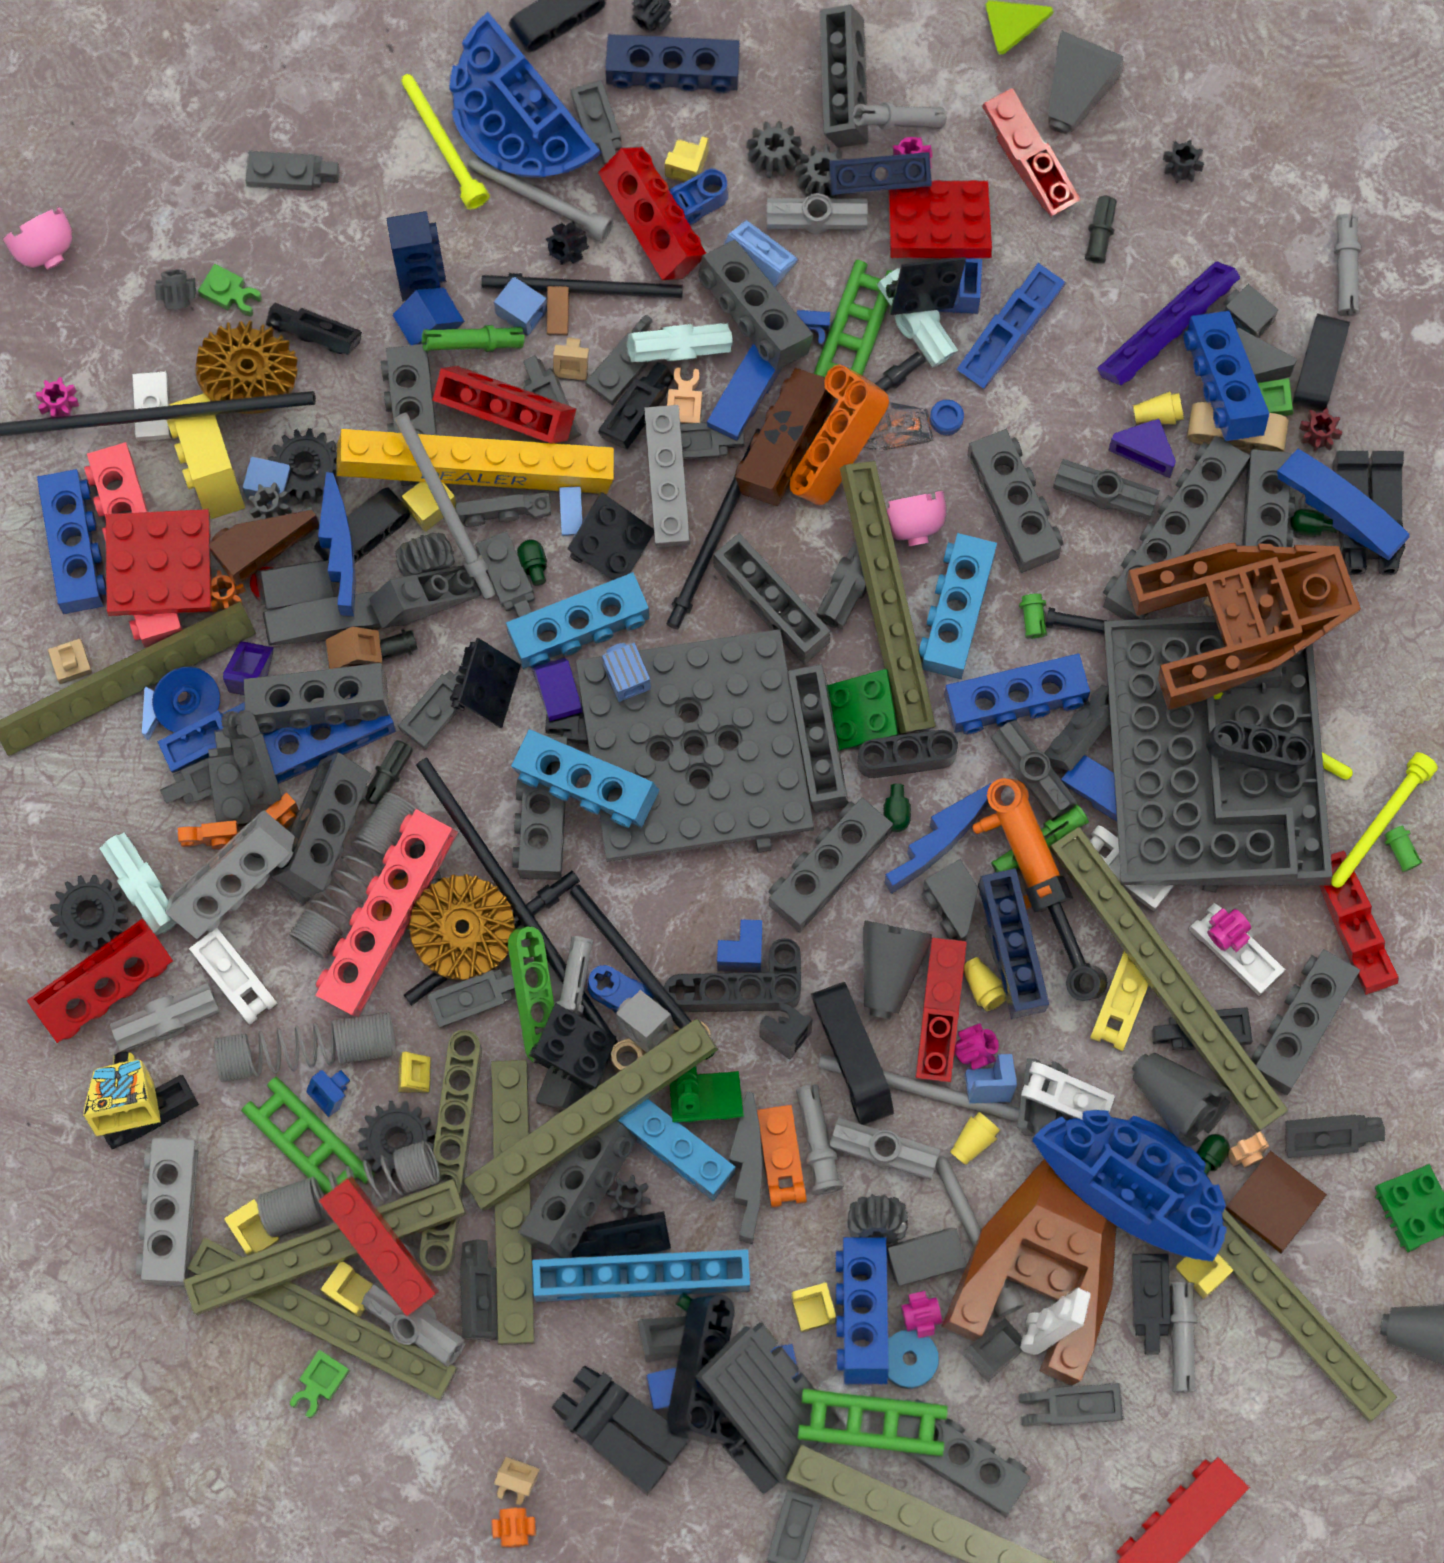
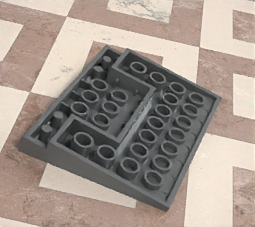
(1200, 815)

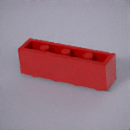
(378, 1246)
(1188, 1518)

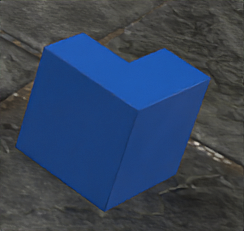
(969, 289)
(427, 310)
(742, 954)

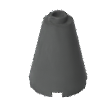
(890, 965)
(1181, 1096)
(1416, 1330)

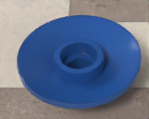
(201, 700)

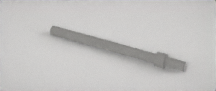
(473, 562)
(933, 1091)

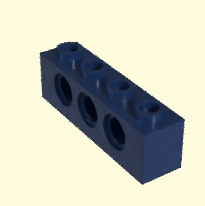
(660, 50)
(415, 252)
(1013, 943)

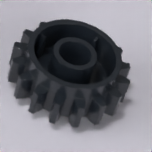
(304, 449)
(78, 899)
(388, 1123)

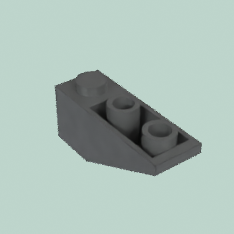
(422, 594)

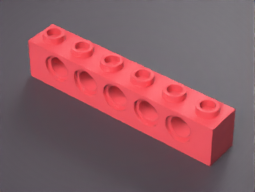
(117, 464)
(387, 933)

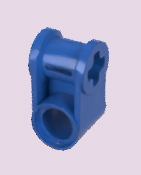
(696, 200)
(621, 987)

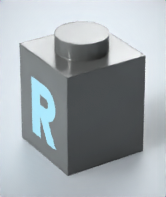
(1250, 310)

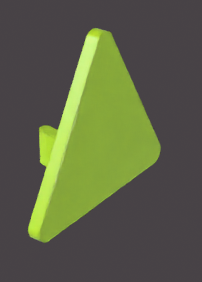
(1014, 21)

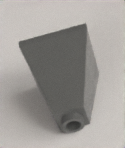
(1080, 80)

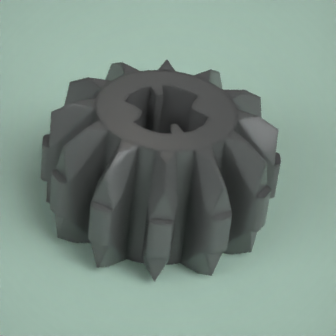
(761, 149)
(811, 168)
(424, 554)
(878, 1218)

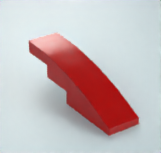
(1359, 931)

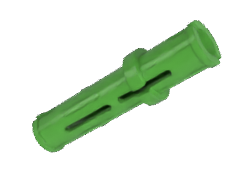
(482, 338)
(1072, 819)

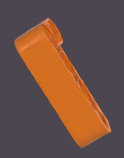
(841, 436)

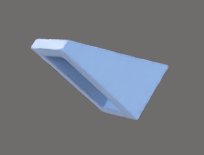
(570, 510)
(149, 720)

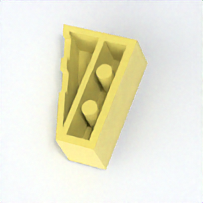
(207, 461)

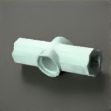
(923, 328)
(679, 342)
(138, 882)

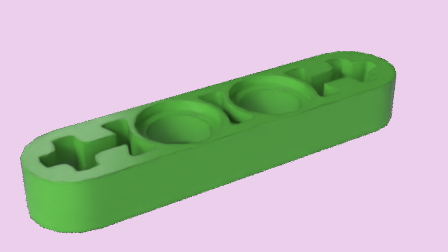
(525, 994)

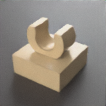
(571, 360)
(70, 661)
(516, 1477)

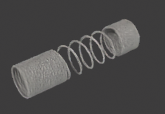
(377, 835)
(354, 1038)
(298, 1204)

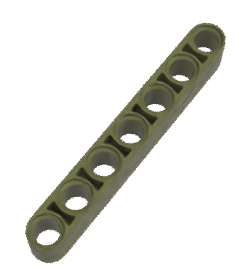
(453, 1135)

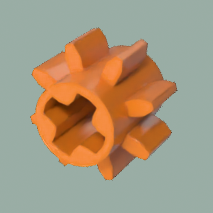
(220, 582)
(513, 1527)

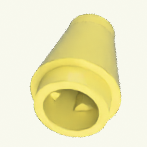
(1163, 407)
(984, 984)
(974, 1138)

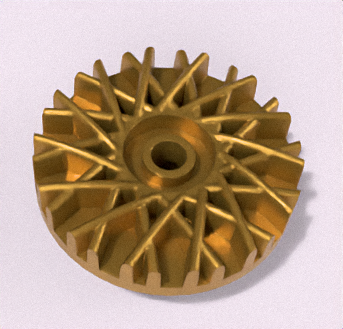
(245, 364)
(455, 953)

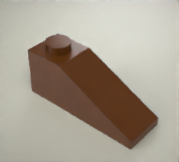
(255, 543)

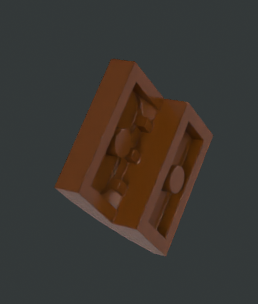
(1275, 1202)

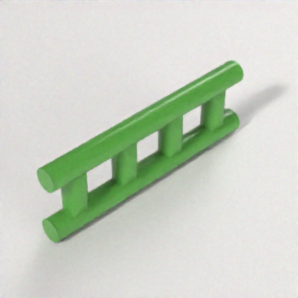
(849, 308)
(305, 1120)
(853, 1435)

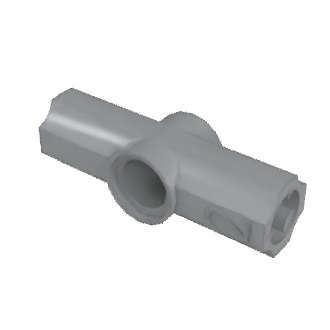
(839, 213)
(164, 1018)
(861, 1142)
(418, 1327)

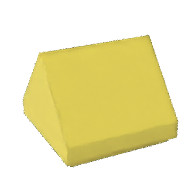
(414, 1073)

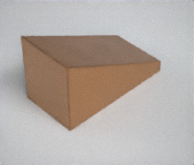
(557, 310)

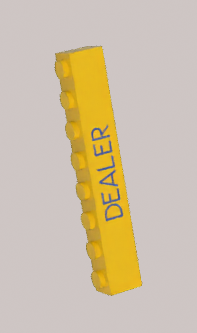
(477, 461)

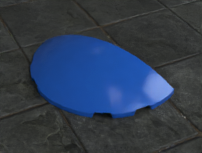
(511, 111)
(1138, 1180)

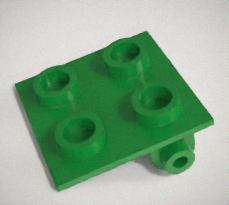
(862, 709)
(706, 1096)
(1415, 1207)

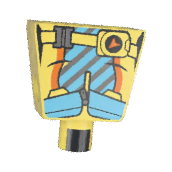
(121, 1096)

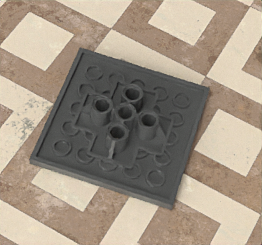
(739, 694)

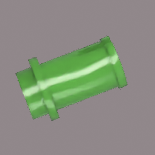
(1033, 615)
(1403, 848)

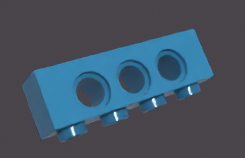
(977, 557)
(557, 617)
(539, 751)
(679, 1148)

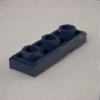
(859, 173)

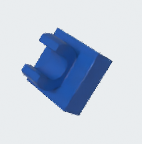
(816, 321)
(328, 1091)

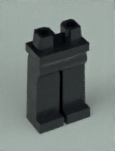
(1385, 489)
(611, 1403)

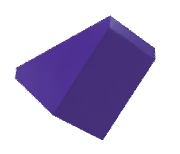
(1146, 446)
(247, 662)
(557, 688)

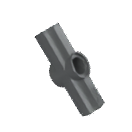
(1084, 483)
(845, 590)
(1020, 752)

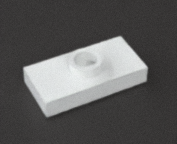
(151, 391)

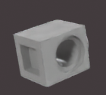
(644, 1021)

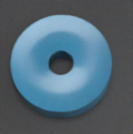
(926, 1354)

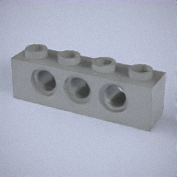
(667, 476)
(259, 836)
(165, 1155)

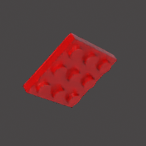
(941, 220)
(158, 562)

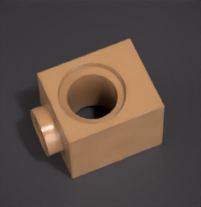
(354, 648)

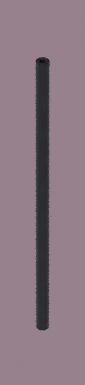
(158, 413)
(502, 881)

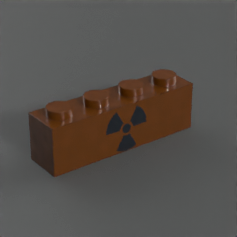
(784, 437)

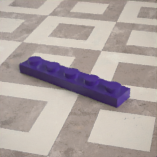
(1168, 323)

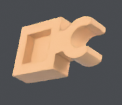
(687, 399)
(1248, 1151)

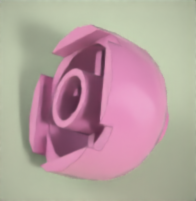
(41, 240)
(916, 517)

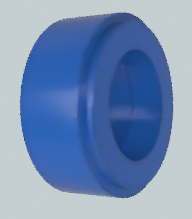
(946, 417)

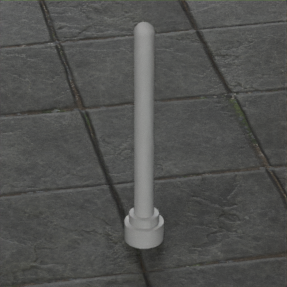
(596, 224)
(1008, 1299)

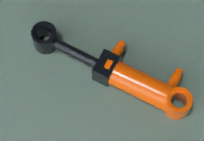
(1045, 885)

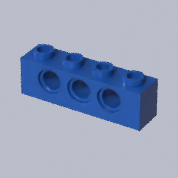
(1226, 376)
(56, 492)
(1064, 672)
(310, 751)
(871, 1362)

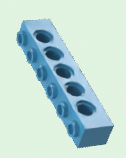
(641, 1275)

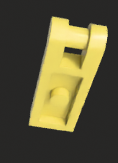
(1121, 1004)

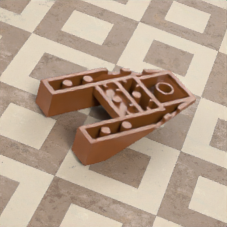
(1264, 604)
(1051, 1246)

